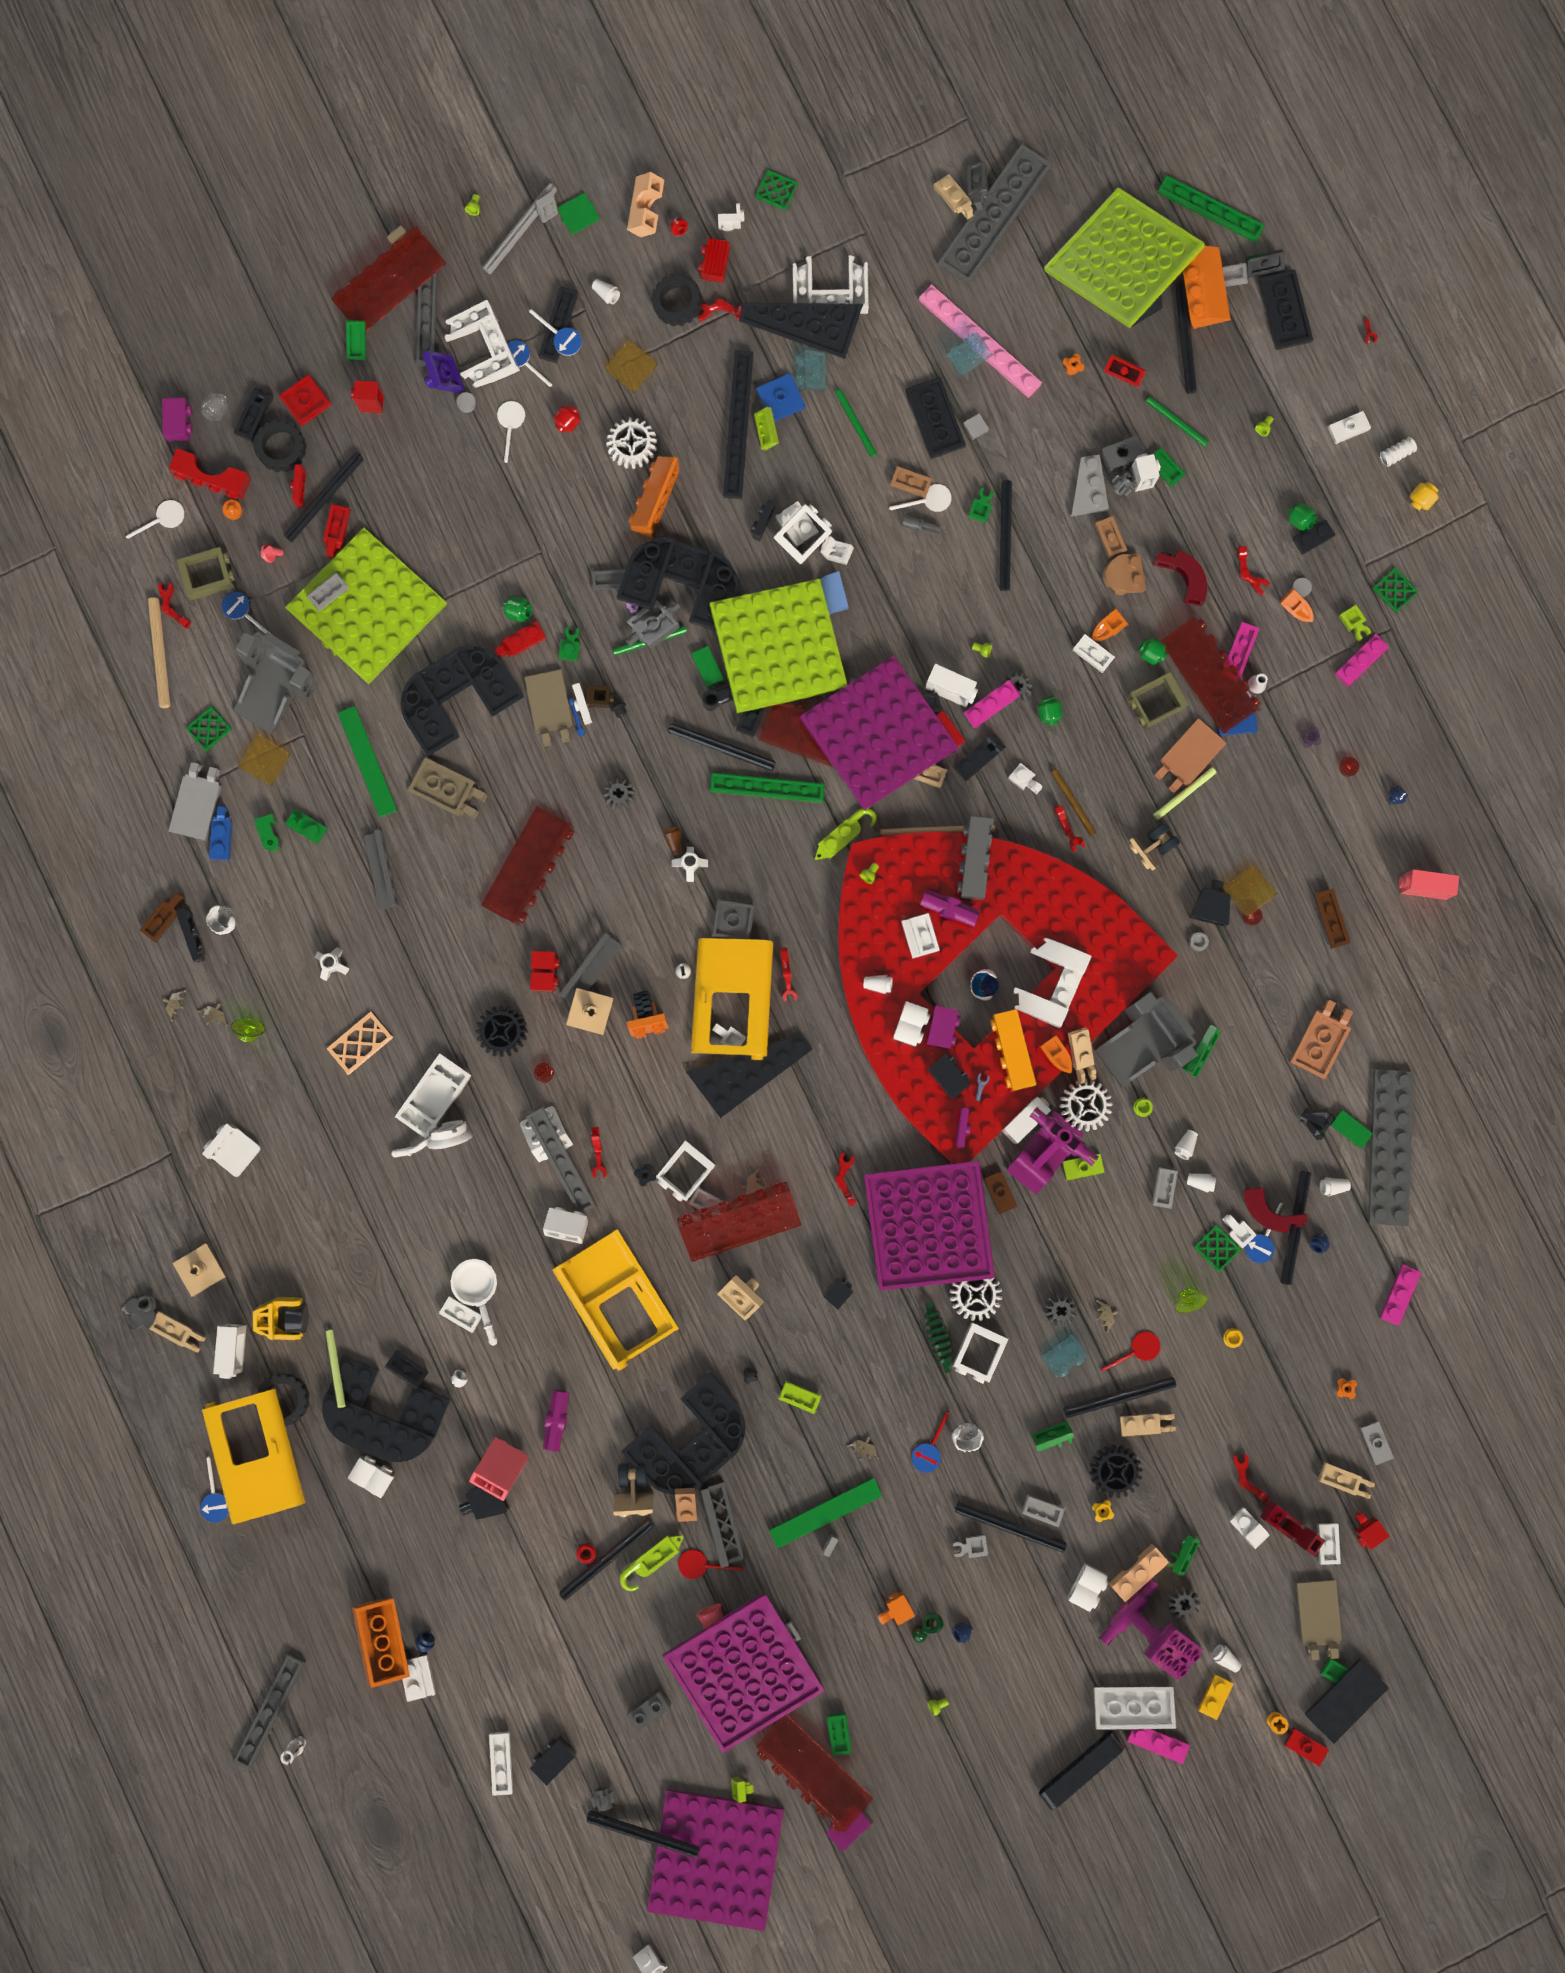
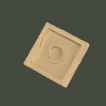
(589, 1011)
(199, 1269)
(741, 1296)

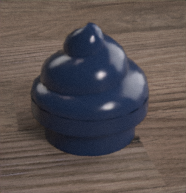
(1397, 795)
(1319, 1243)
(962, 1632)
(425, 1641)

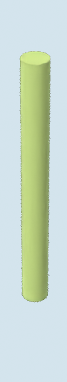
(1183, 794)
(335, 1368)

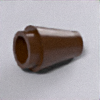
(674, 839)

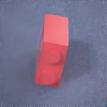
(1429, 884)
(499, 1468)

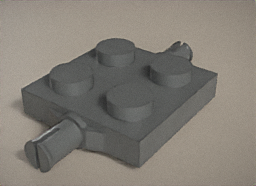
(654, 625)

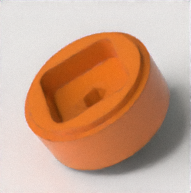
(232, 510)

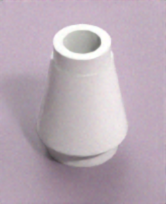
(606, 291)
(1255, 685)
(879, 983)
(1186, 1145)
(1204, 1182)
(1334, 1186)
(1226, 1658)

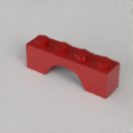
(232, 481)

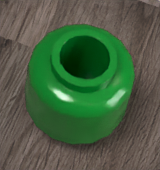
(1302, 516)
(517, 608)
(1152, 650)
(1050, 710)

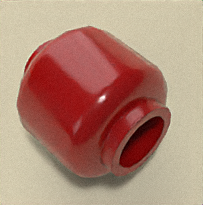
(567, 418)

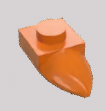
(1297, 606)
(1109, 626)
(1057, 1054)

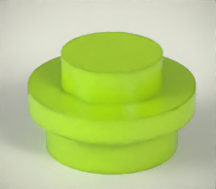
(1142, 1107)

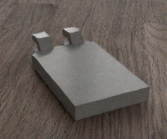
(196, 803)

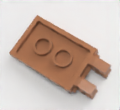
(1190, 754)
(1322, 1040)

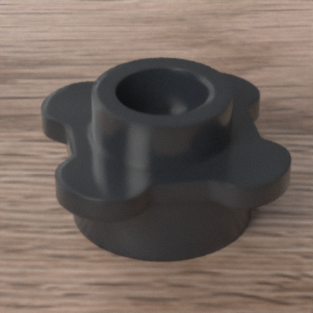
(650, 1175)

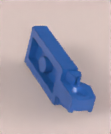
(221, 835)

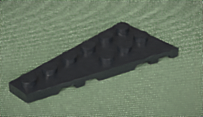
(811, 324)
(738, 1077)

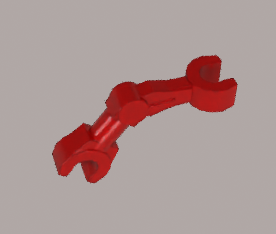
(720, 304)
(1245, 575)
(166, 607)
(1067, 830)
(787, 974)
(597, 1150)
(844, 1166)
(1242, 1480)

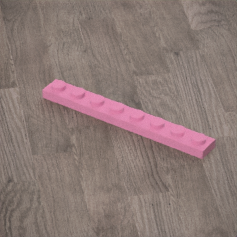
(964, 326)

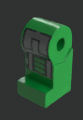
(267, 832)

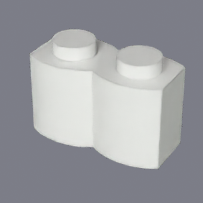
(911, 1024)
(371, 1476)
(1087, 1587)

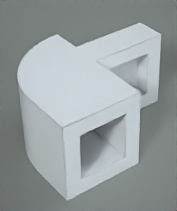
(1249, 1527)

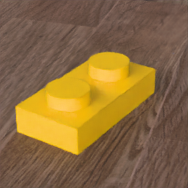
(1215, 1696)

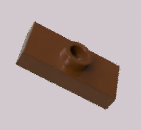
(1000, 1192)

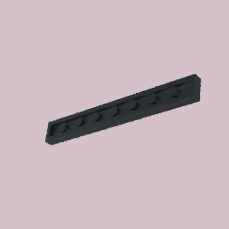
(738, 424)

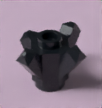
(1317, 1121)

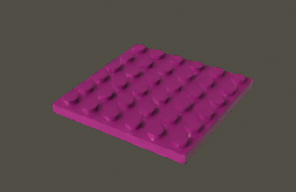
(878, 733)
(929, 1225)
(743, 1672)
(734, 1866)

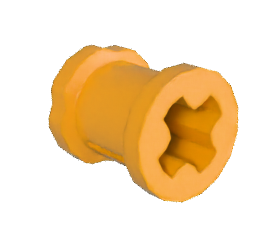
(1281, 1727)

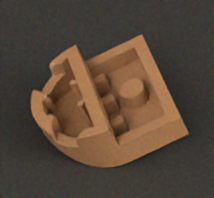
(1125, 574)

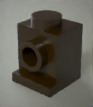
(594, 692)

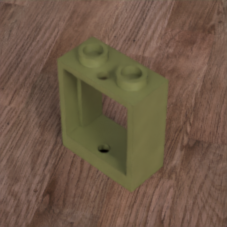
(212, 588)
(1173, 691)

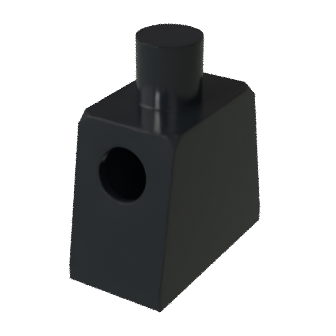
(1212, 905)
(482, 1504)

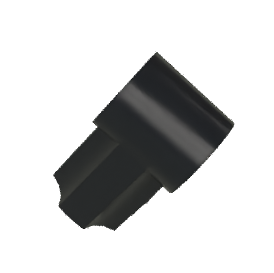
(722, 696)

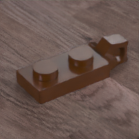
(162, 917)

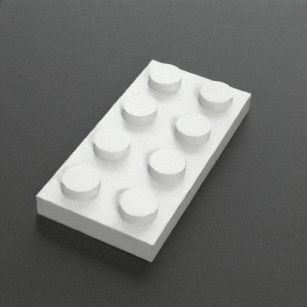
(1134, 1708)

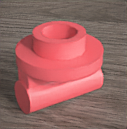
(268, 552)

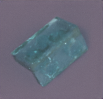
(969, 354)
(811, 371)
(1064, 1356)

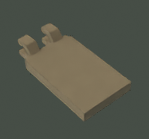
(549, 705)
(446, 789)
(1319, 1616)

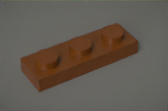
(1331, 918)

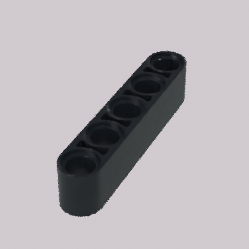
(1081, 1770)

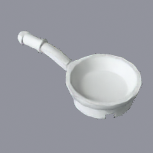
(448, 1135)
(473, 1285)

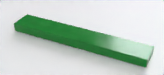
(1210, 208)
(367, 761)
(767, 787)
(825, 1512)

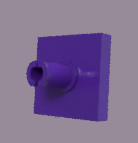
(442, 372)

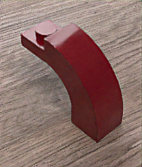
(1190, 571)
(1266, 1217)
(1292, 1528)

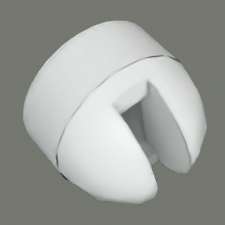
(687, 971)
(459, 1378)

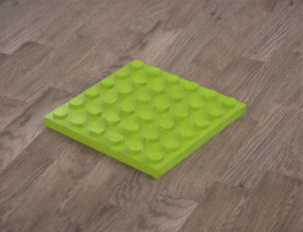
(1124, 257)
(376, 614)
(778, 645)

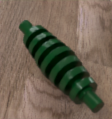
(940, 1344)

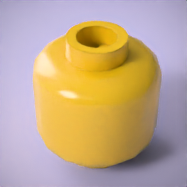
(1424, 496)

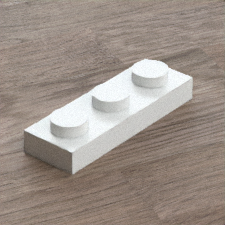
(501, 1763)

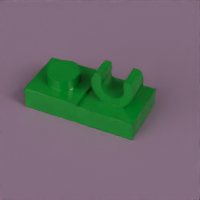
(306, 826)
(1053, 1435)
(1189, 1546)

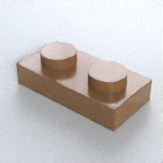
(911, 482)
(1110, 537)
(686, 1504)

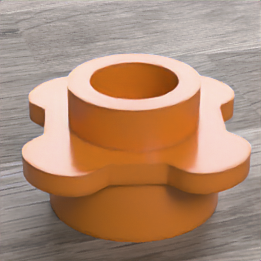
(1071, 370)
(1350, 1393)

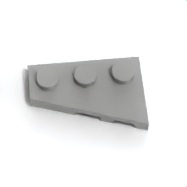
(1090, 487)

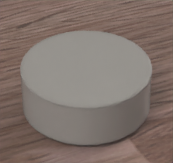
(466, 402)
(1302, 587)
(1198, 941)

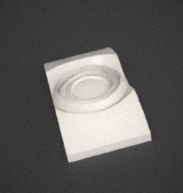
(433, 1095)

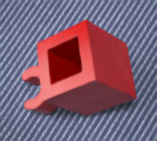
(1370, 1532)

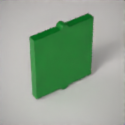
(578, 213)

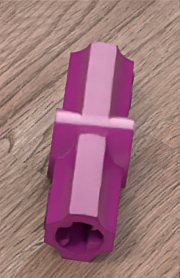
(950, 908)
(556, 1420)

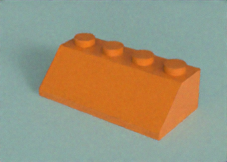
(1206, 289)
(655, 496)
(380, 1642)

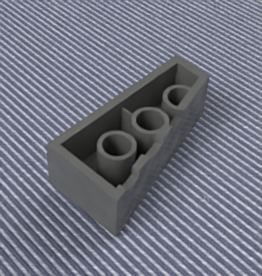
(975, 858)

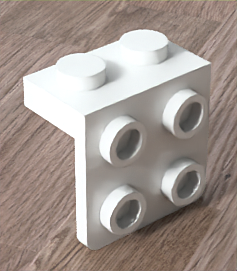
(533, 1141)
(231, 1149)

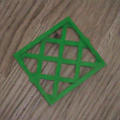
(781, 178)
(1385, 579)
(216, 739)
(1217, 1248)

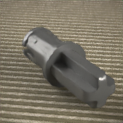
(921, 525)

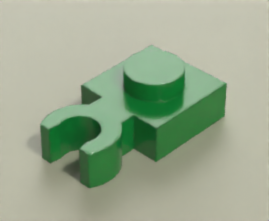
(981, 508)
(570, 648)

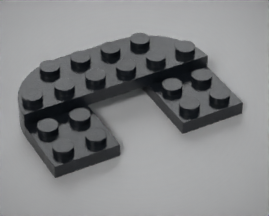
(683, 564)
(447, 678)
(375, 1432)
(702, 1455)

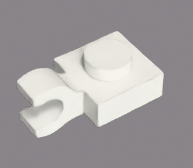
(1024, 777)
(730, 1037)
(1240, 1232)

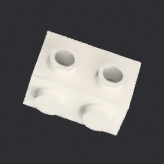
(1145, 471)
(565, 1225)

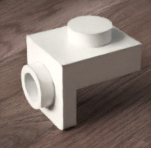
(731, 221)
(836, 551)
(648, 1961)

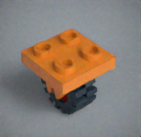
(646, 1017)

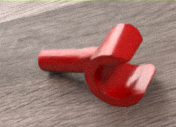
(1369, 332)

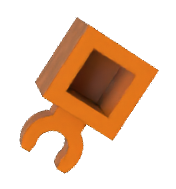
(898, 1609)

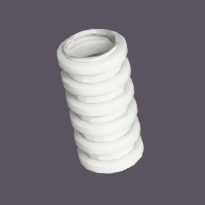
(1398, 451)

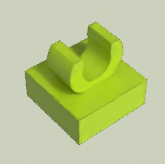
(740, 1789)

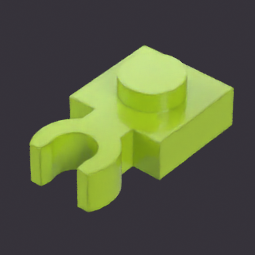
(1353, 620)

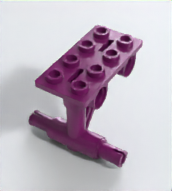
(1048, 1150)
(1167, 1648)

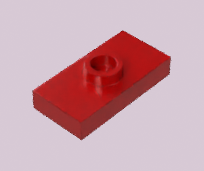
(298, 485)
(1306, 1747)

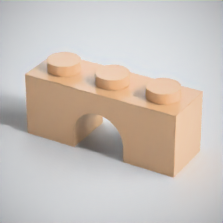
(646, 190)
(1133, 1579)

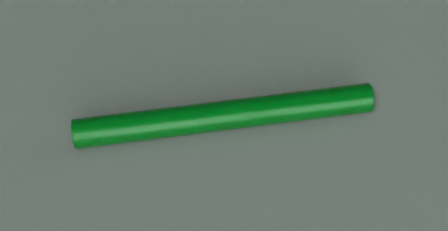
(1177, 421)
(855, 422)
(638, 644)

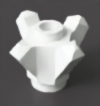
(690, 863)
(331, 963)

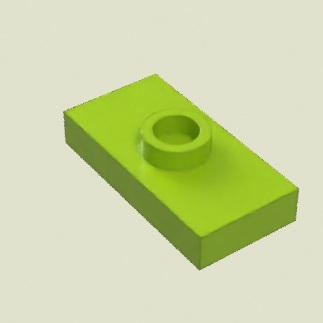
(766, 428)
(1079, 1168)
(800, 1397)

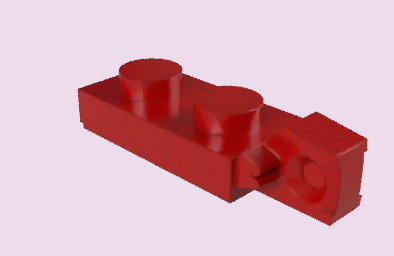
(336, 529)
(520, 640)

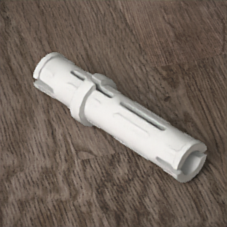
(293, 1750)

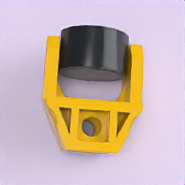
(296, 1319)

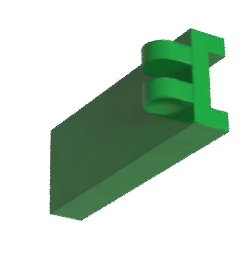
(1203, 1051)

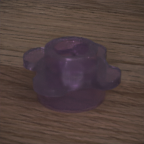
(1314, 732)

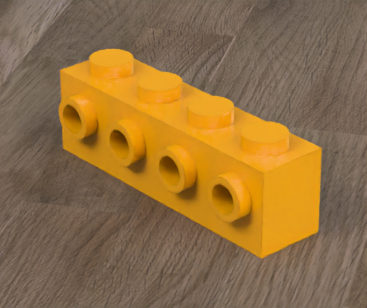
(1013, 1050)

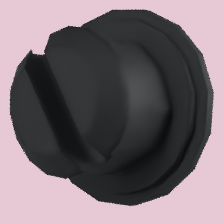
(619, 708)
(749, 1375)

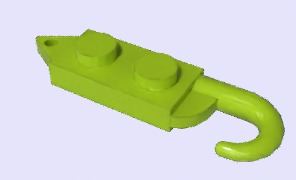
(843, 834)
(651, 1560)

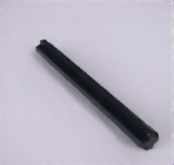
(1186, 340)
(323, 497)
(1005, 538)
(721, 747)
(1295, 1232)
(1119, 1397)
(1010, 1527)
(606, 1559)
(643, 1834)

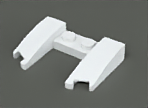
(855, 295)
(483, 318)
(1074, 966)

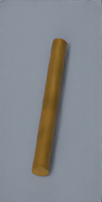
(1073, 802)

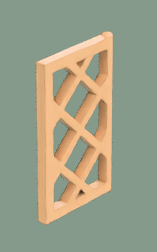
(344, 1039)

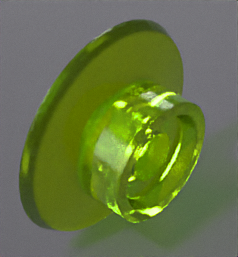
(247, 1029)
(1190, 1301)

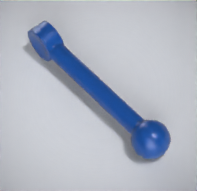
(580, 731)

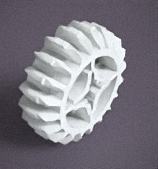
(639, 443)
(1095, 1091)
(969, 1301)

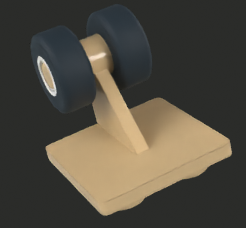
(1163, 838)
(633, 1502)

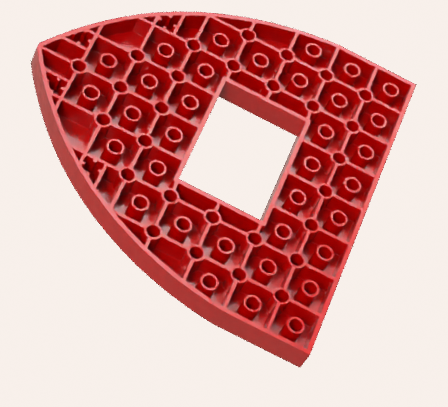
(1038, 901)

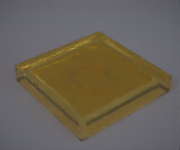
(631, 366)
(264, 760)
(1250, 891)

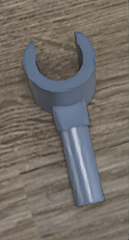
(980, 1086)

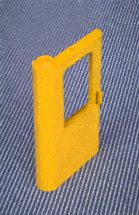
(733, 968)
(601, 1274)
(261, 1484)

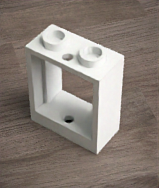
(825, 524)
(951, 686)
(1022, 1123)
(665, 1183)
(229, 1350)
(978, 1376)

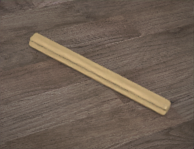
(159, 652)

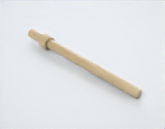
(954, 829)

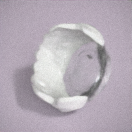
(221, 919)
(967, 1437)

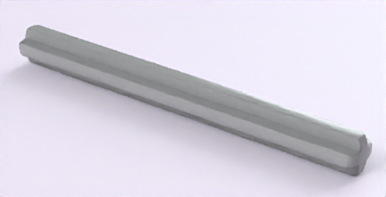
(516, 232)

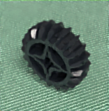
(494, 1036)
(1127, 1484)

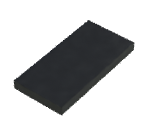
(1285, 310)
(935, 418)
(1346, 1701)

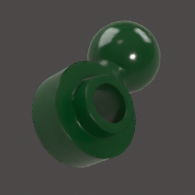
(919, 1634)

